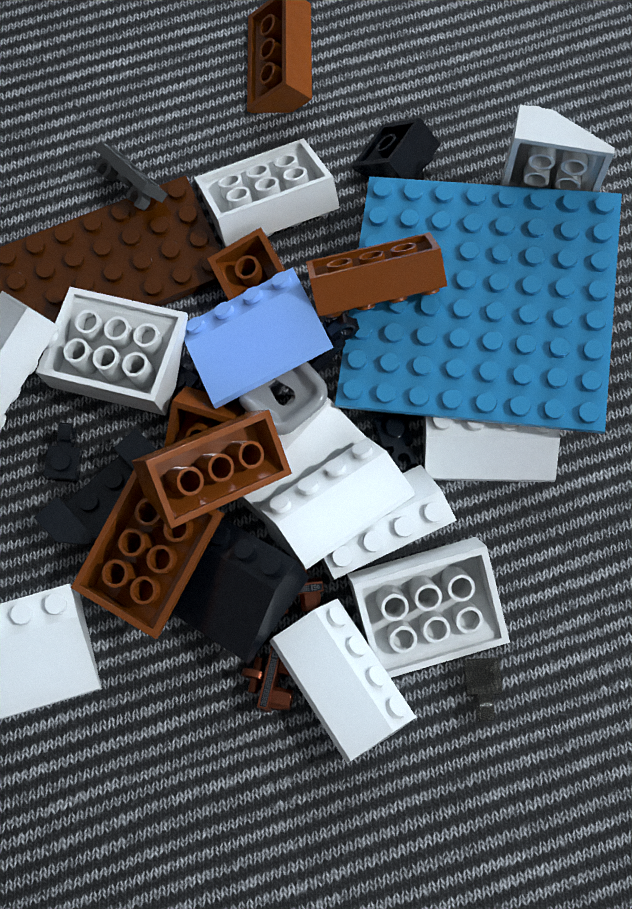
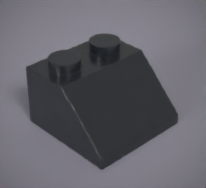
(398, 151)

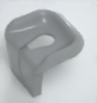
(309, 393)

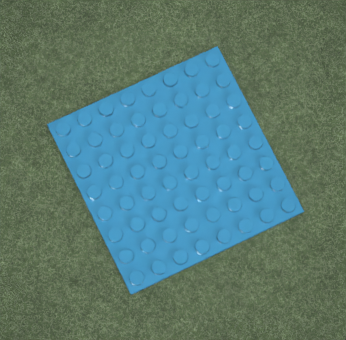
(522, 312)

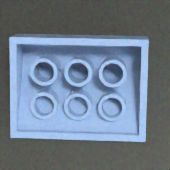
(255, 337)

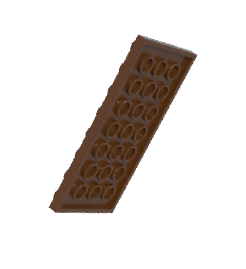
(116, 252)

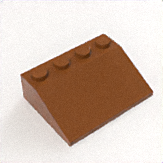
(141, 563)

